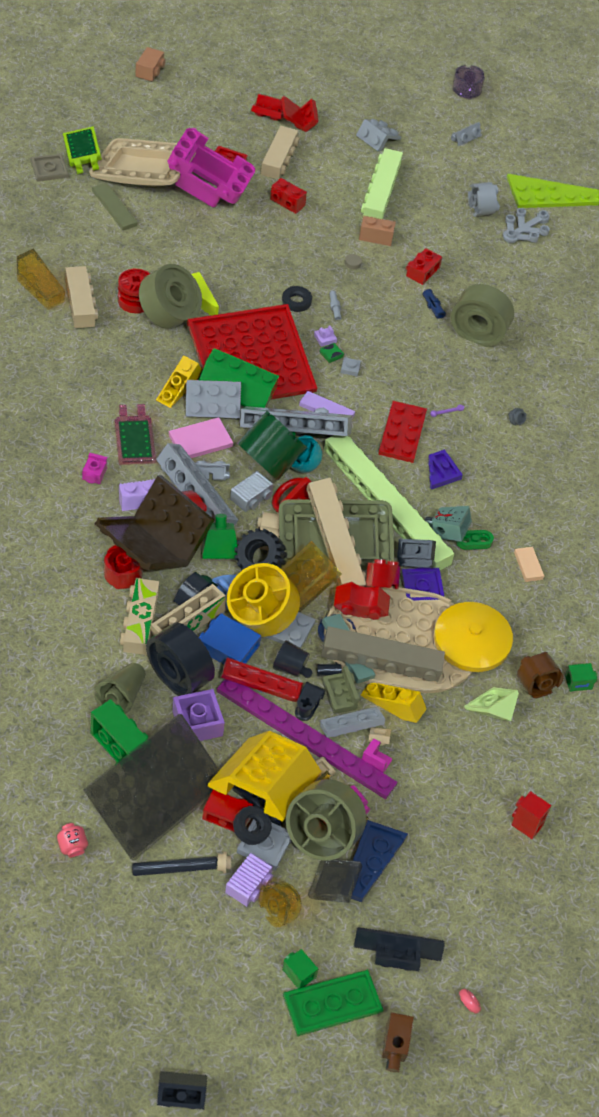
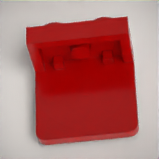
(302, 117)

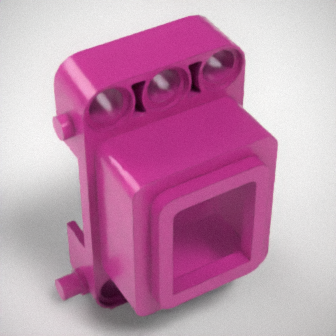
(228, 176)

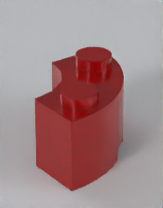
(383, 574)
(362, 601)

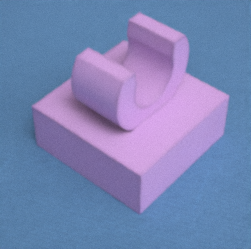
(325, 336)

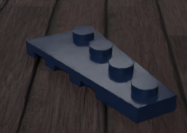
(375, 852)

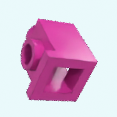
(94, 468)

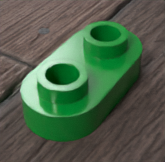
(474, 539)

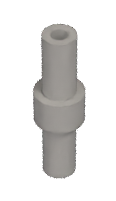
(335, 305)

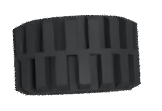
(255, 540)

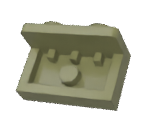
(342, 691)

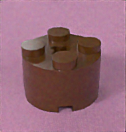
(542, 671)

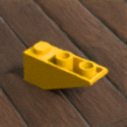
(176, 385)
(399, 701)

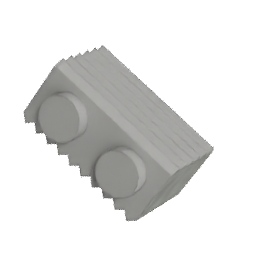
(251, 491)

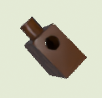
(397, 1032)

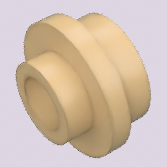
(224, 862)

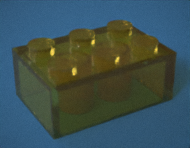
(310, 573)

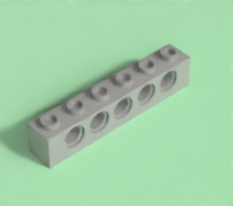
(301, 420)
(188, 476)

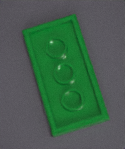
(332, 1002)

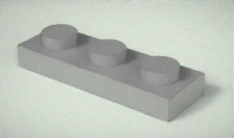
(352, 722)

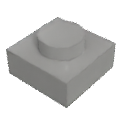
(350, 366)

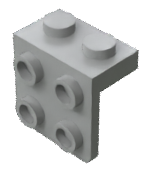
(376, 133)

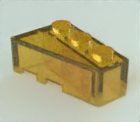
(39, 280)

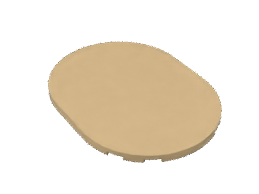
(412, 624)

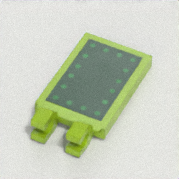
(82, 148)

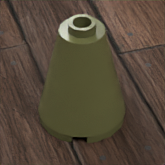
(121, 686)

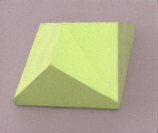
(495, 703)

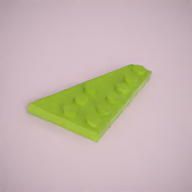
(543, 193)

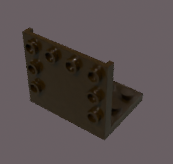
(163, 530)

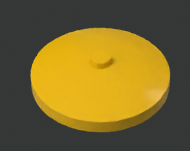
(473, 636)

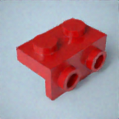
(268, 106)

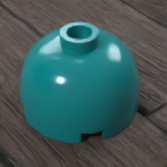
(310, 458)

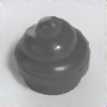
(517, 416)

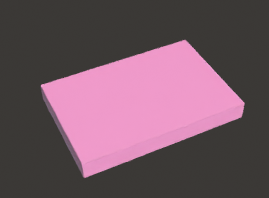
(202, 437)

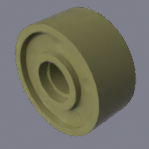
(170, 296)
(482, 315)
(339, 809)

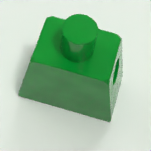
(220, 540)

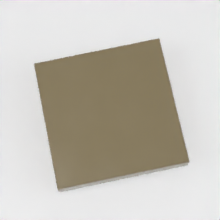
(49, 167)

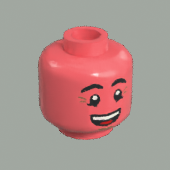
(72, 840)

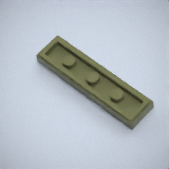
(114, 206)

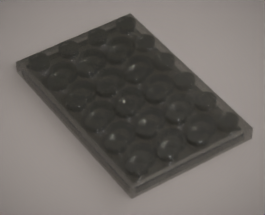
(154, 786)

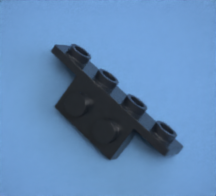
(398, 949)

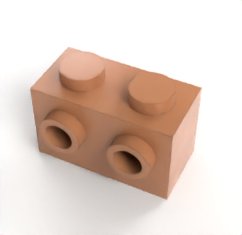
(150, 64)
(377, 230)

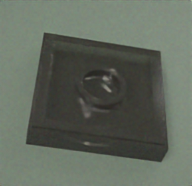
(335, 880)

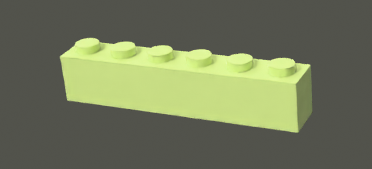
(382, 183)

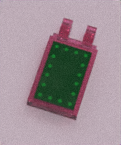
(134, 437)

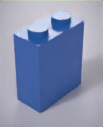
(230, 640)

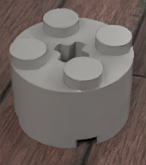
(483, 198)

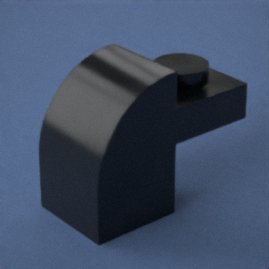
(192, 586)

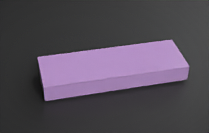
(312, 402)

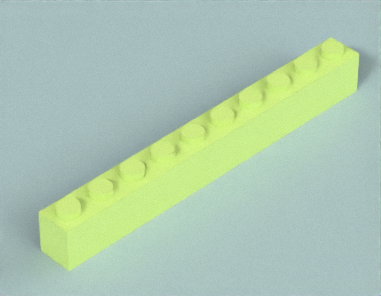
(376, 487)

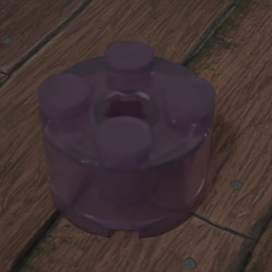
(468, 82)

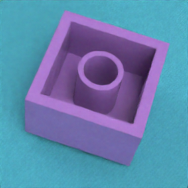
(201, 713)

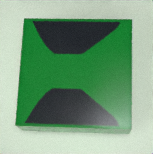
(331, 352)

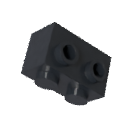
(182, 1090)

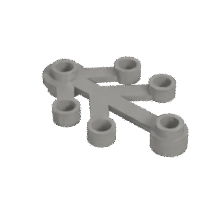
(512, 235)

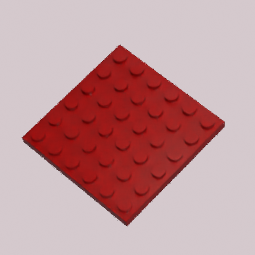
(262, 338)

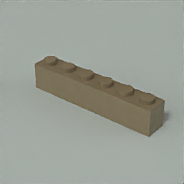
(383, 654)

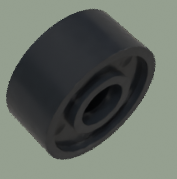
(180, 659)

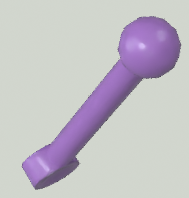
(434, 413)

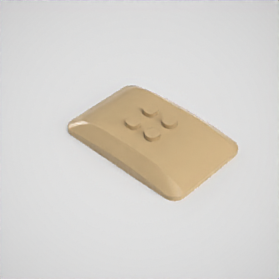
(137, 163)

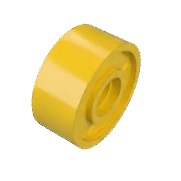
(263, 599)

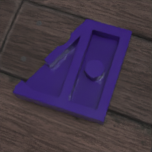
(442, 469)

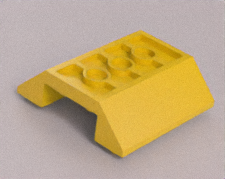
(270, 769)

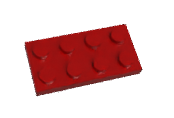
(402, 431)

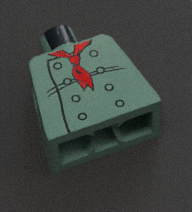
(451, 522)

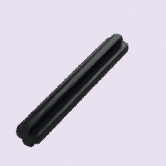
(174, 866)

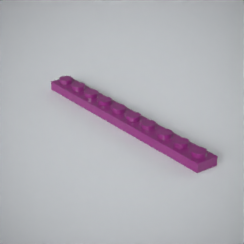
(308, 737)

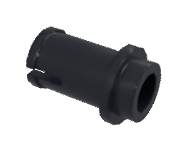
(328, 669)

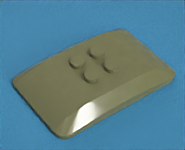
(368, 523)

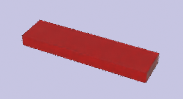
(261, 680)

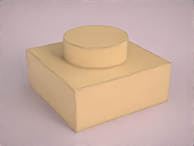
(380, 734)

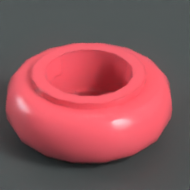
(470, 1000)

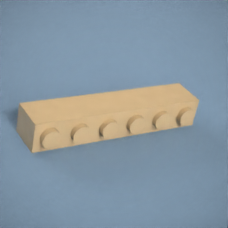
(335, 531)

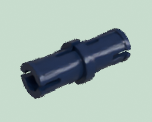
(438, 310)

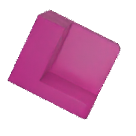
(375, 757)

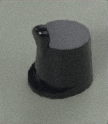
(292, 660)

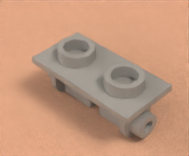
(467, 134)
(218, 469)

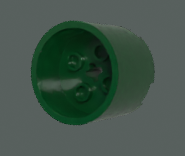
(272, 445)

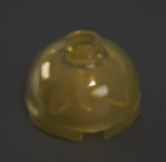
(281, 900)

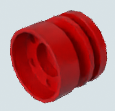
(128, 290)

